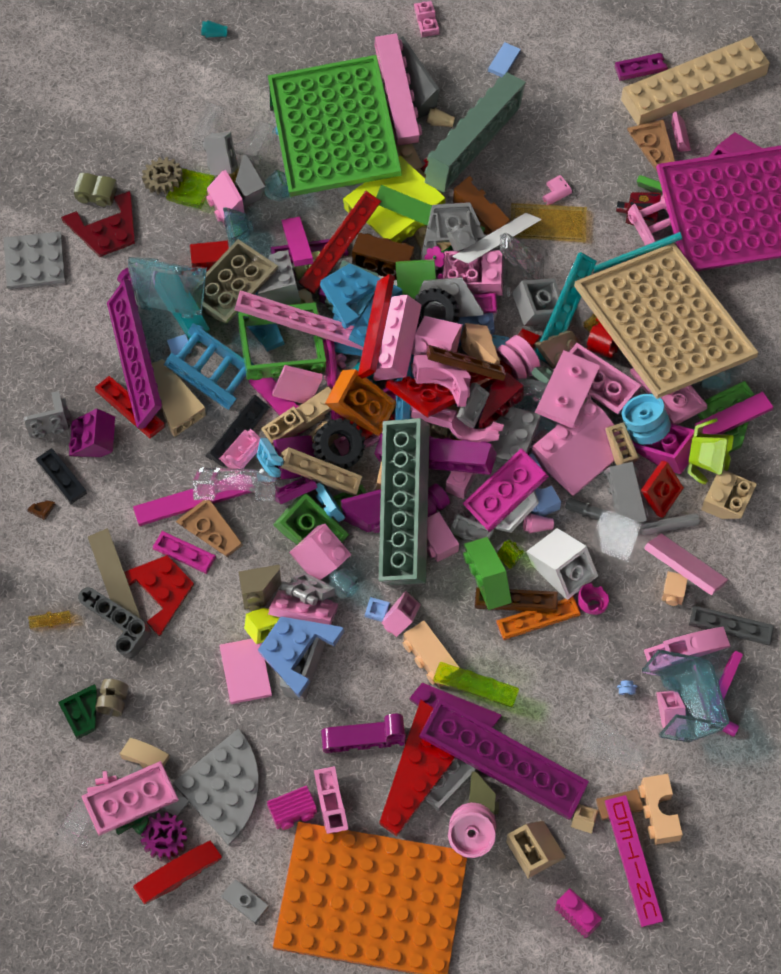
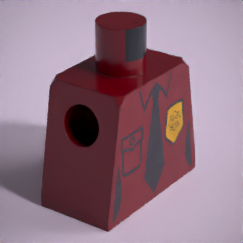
(642, 200)

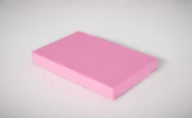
(245, 671)

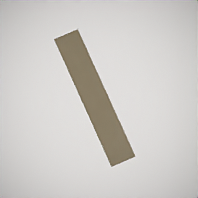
(113, 573)

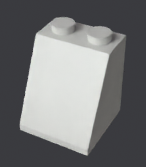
(563, 562)

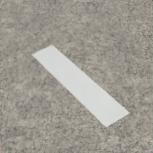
(493, 239)

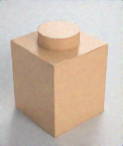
(674, 589)

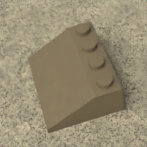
(235, 271)

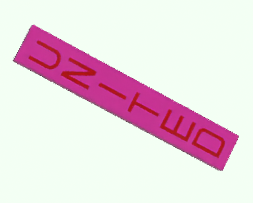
(633, 861)

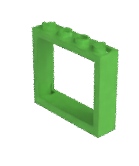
(274, 370)

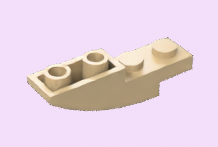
(298, 419)

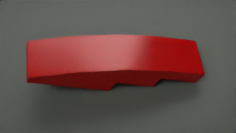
(176, 872)

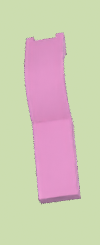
(448, 419)

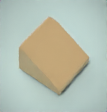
(584, 818)

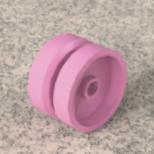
(518, 356)
(467, 818)

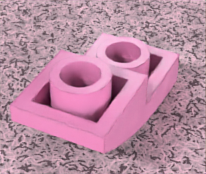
(426, 18)

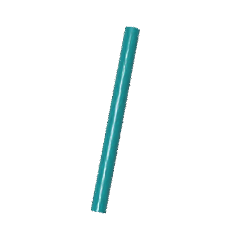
(638, 252)

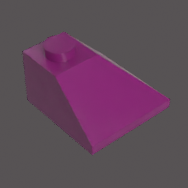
(363, 511)

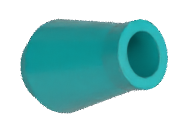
(212, 29)

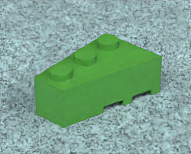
(488, 572)

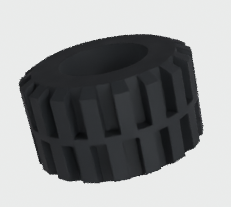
(444, 298)
(347, 429)

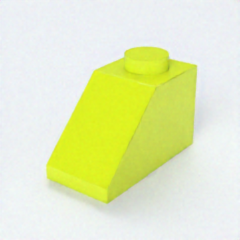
(259, 624)

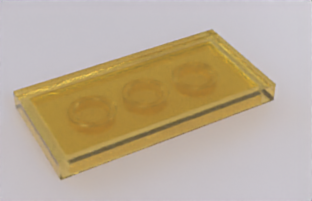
(557, 222)

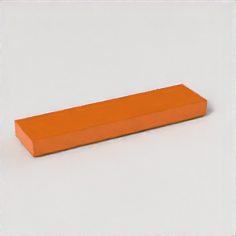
(533, 620)

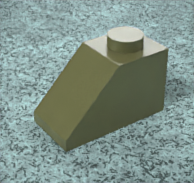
(482, 793)

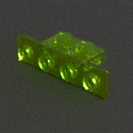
(476, 684)

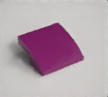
(299, 443)

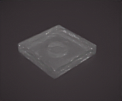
(615, 535)

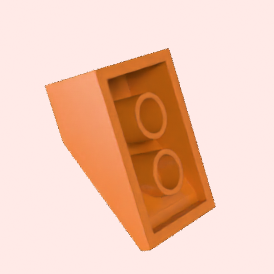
(360, 401)

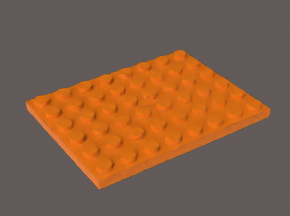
(371, 900)

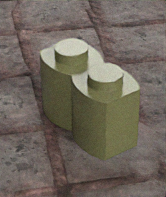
(95, 189)

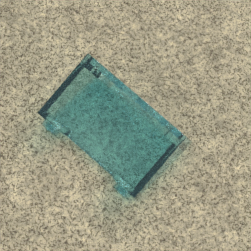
(167, 286)

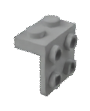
(50, 421)

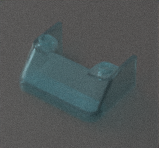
(699, 690)

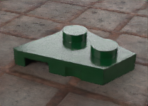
(81, 711)

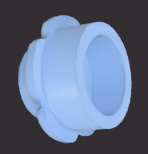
(627, 687)

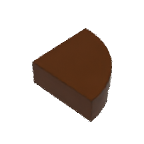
(41, 509)

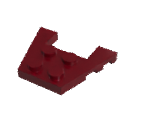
(109, 233)

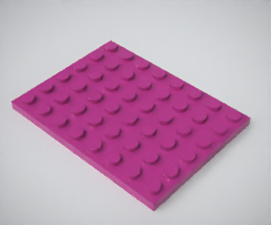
(725, 206)

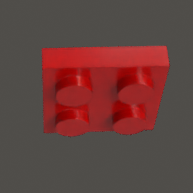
(662, 489)

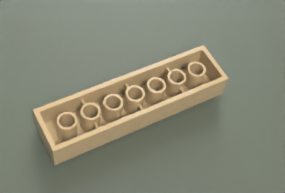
(695, 81)

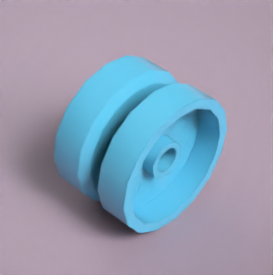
(646, 419)

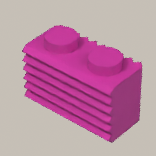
(292, 808)
(578, 913)

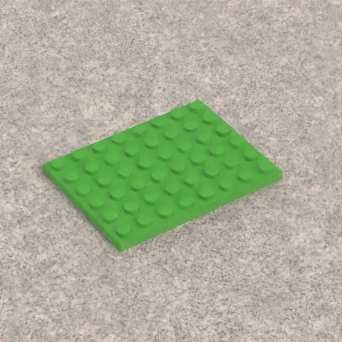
(334, 126)

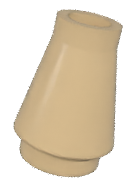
(439, 118)

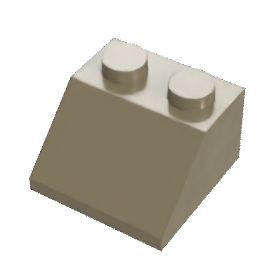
(259, 586)

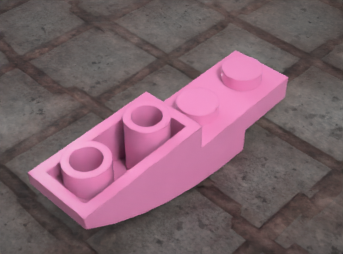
(693, 644)

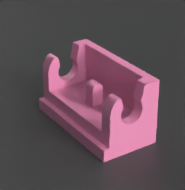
(241, 450)

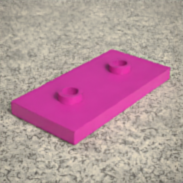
(505, 490)

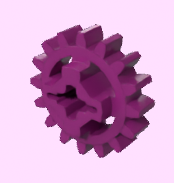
(169, 830)

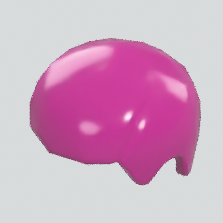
(588, 593)

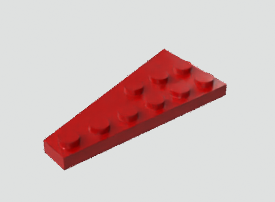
(433, 397)
(416, 774)

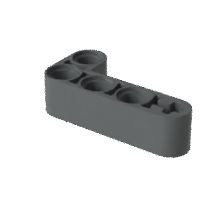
(113, 616)

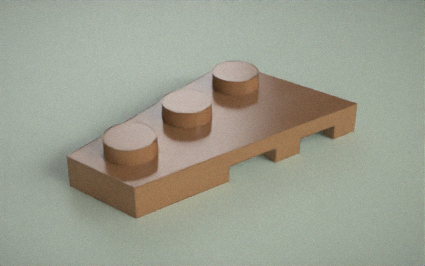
(653, 142)
(211, 527)

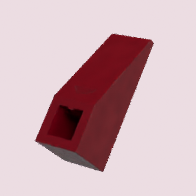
(501, 397)

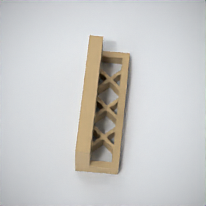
(320, 471)

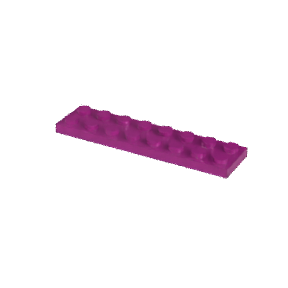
(134, 354)
(504, 759)

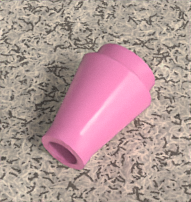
(536, 523)

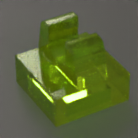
(510, 553)

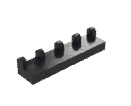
(245, 420)

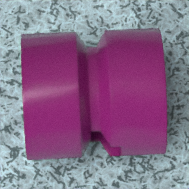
(436, 499)

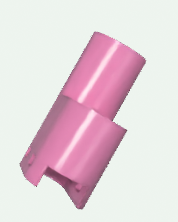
(558, 190)

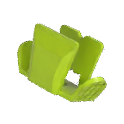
(709, 452)

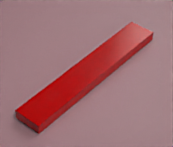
(339, 242)
(376, 326)

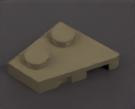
(554, 346)

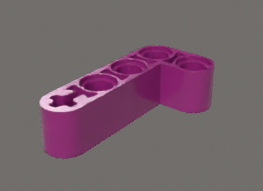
(364, 735)

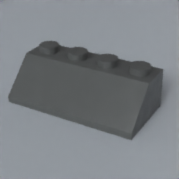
(422, 84)

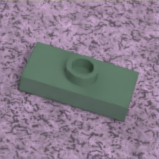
(543, 373)

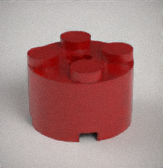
(601, 342)

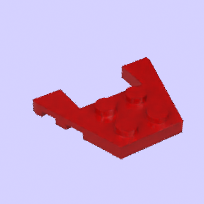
(165, 584)

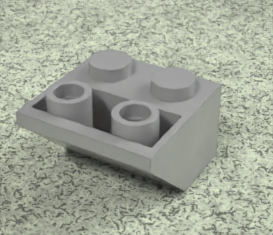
(248, 182)

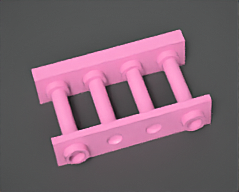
(636, 217)

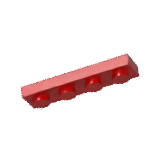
(120, 400)

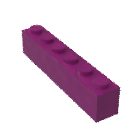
(456, 455)

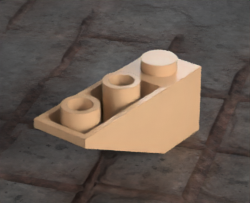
(478, 343)

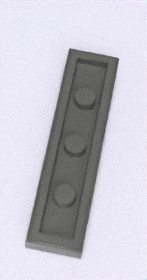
(733, 625)

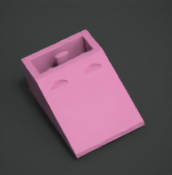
(481, 275)

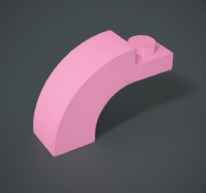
(330, 800)

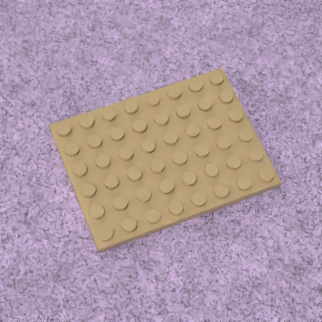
(665, 320)

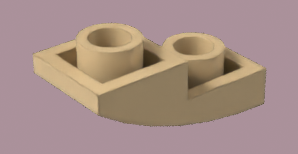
(143, 753)

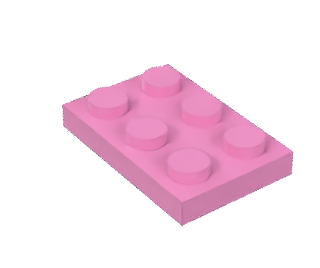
(292, 607)

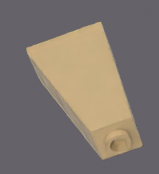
(178, 402)

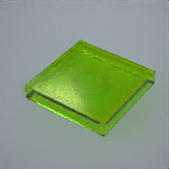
(192, 189)

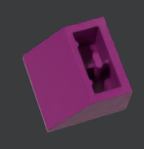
(92, 434)

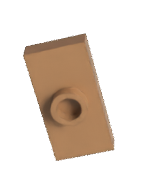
(633, 801)

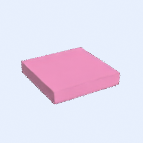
(297, 384)

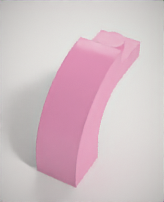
(453, 378)

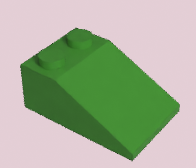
(303, 517)

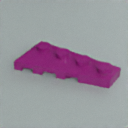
(431, 695)

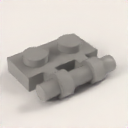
(308, 589)

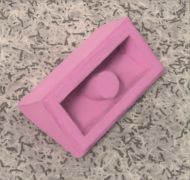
(680, 133)

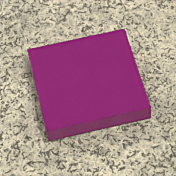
(295, 489)

